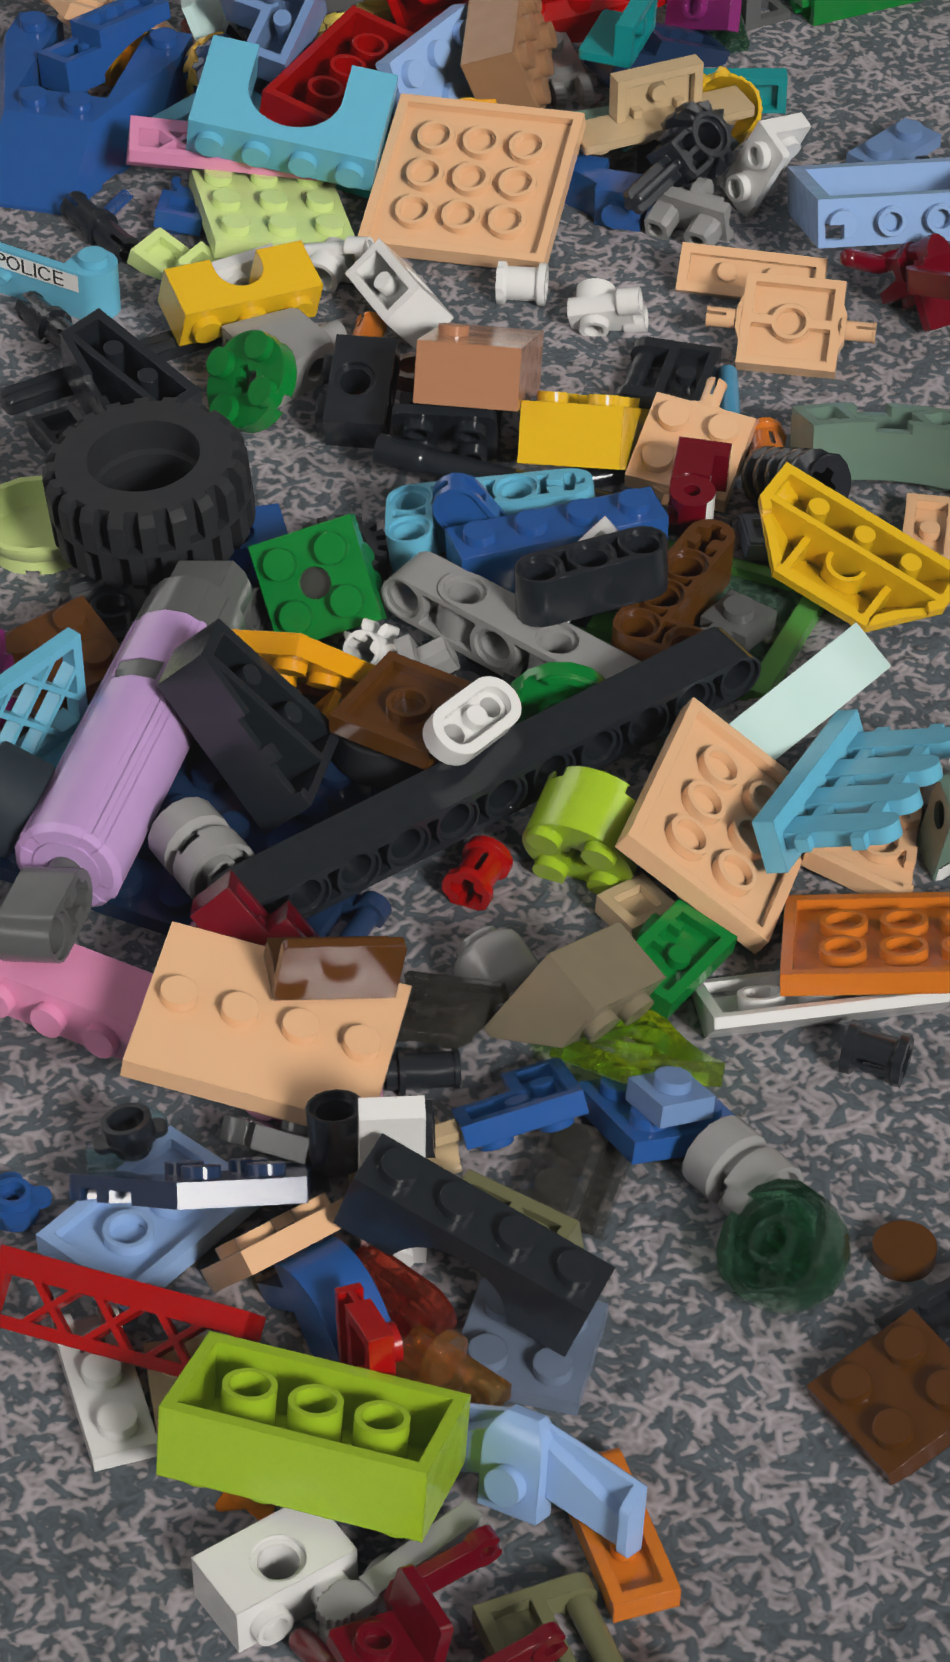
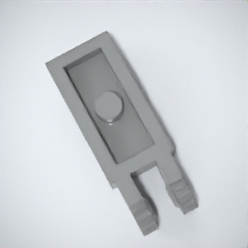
(568, 75)
(363, 1598)

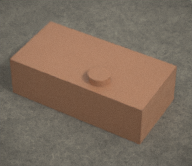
(478, 366)

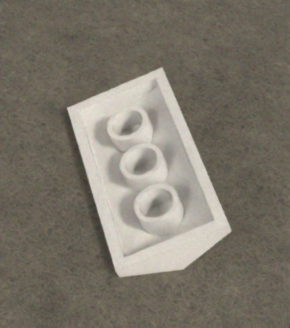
(762, 1009)

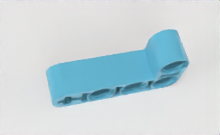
(413, 528)

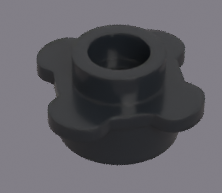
(129, 1132)

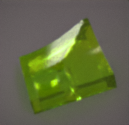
(641, 1050)

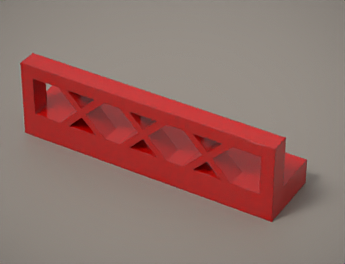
(114, 1289)

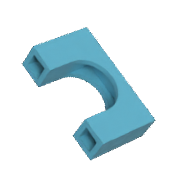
(336, 151)

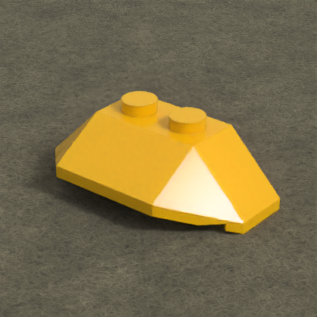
(848, 555)

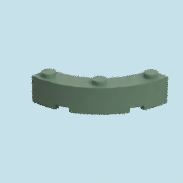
(893, 445)

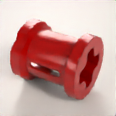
(484, 876)

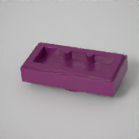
(704, 15)

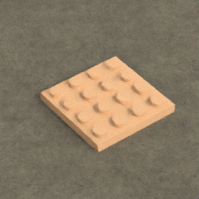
(473, 181)

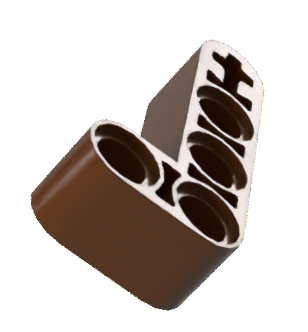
(697, 576)

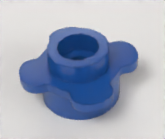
(25, 1210)

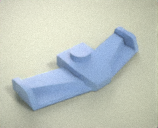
(533, 1462)

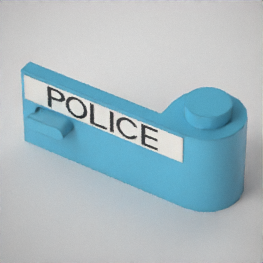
(77, 286)

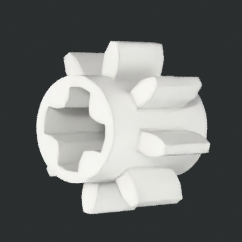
(371, 640)

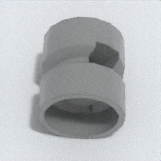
(195, 843)
(731, 1161)

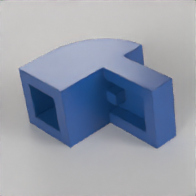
(307, 1287)

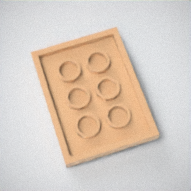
(698, 829)
(223, 1038)

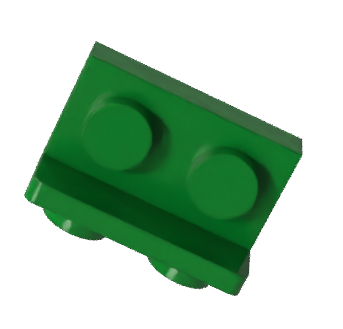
(685, 950)

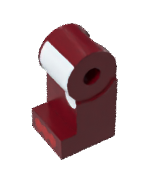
(697, 474)

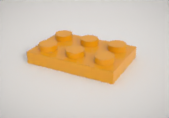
(307, 662)

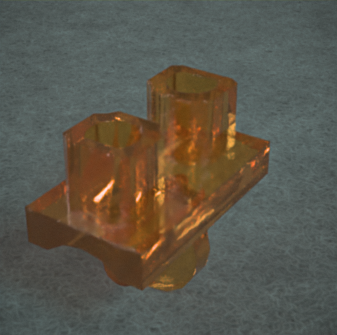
(445, 1364)

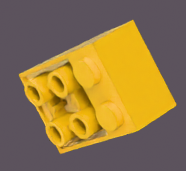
(579, 430)

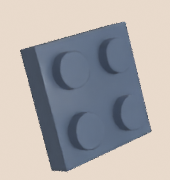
(535, 1371)

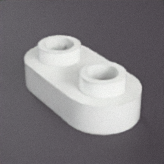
(461, 724)

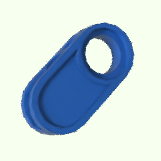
(462, 499)

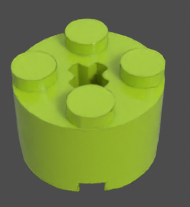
(578, 829)

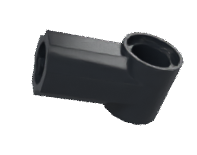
(334, 1131)

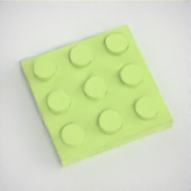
(258, 210)

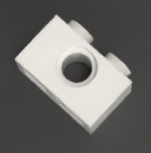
(397, 293)
(239, 1575)

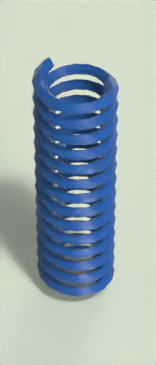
(117, 198)

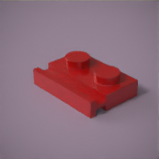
(363, 1333)

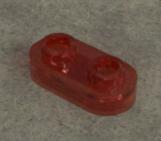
(407, 1294)

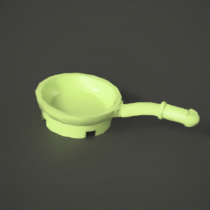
(26, 529)

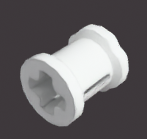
(522, 283)

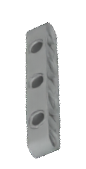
(484, 624)

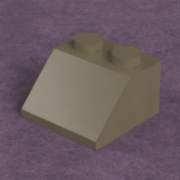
(580, 992)

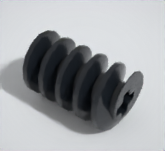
(767, 461)

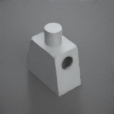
(301, 335)

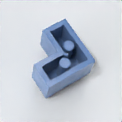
(279, 27)

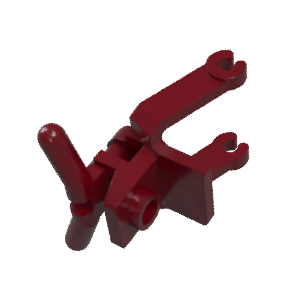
(920, 276)
(416, 1624)

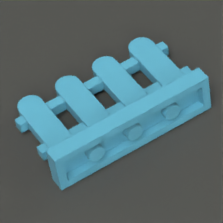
(849, 789)

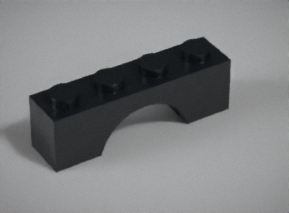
(412, 1202)

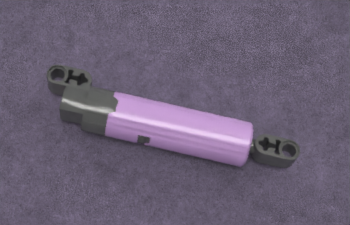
(115, 767)

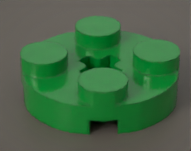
(229, 374)

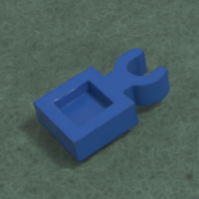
(177, 211)

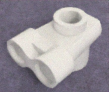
(336, 257)
(603, 309)

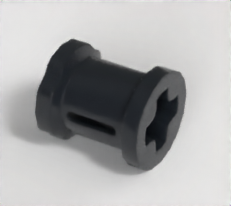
(876, 1053)

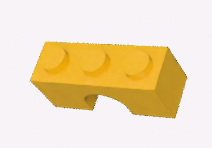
(201, 302)

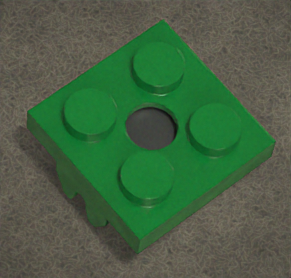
(319, 579)

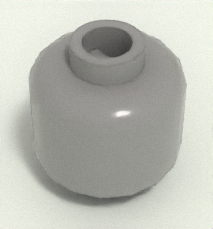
(495, 957)

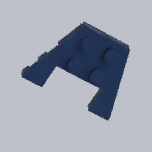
(200, 1185)

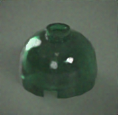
(784, 1248)

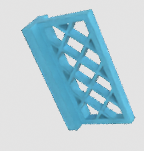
(50, 728)

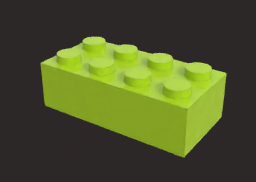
(313, 1435)

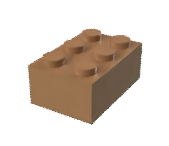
(508, 52)

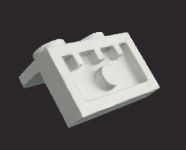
(764, 160)

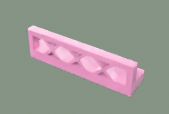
(163, 145)

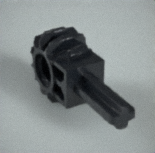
(692, 146)

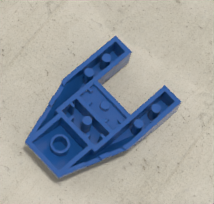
(74, 139)

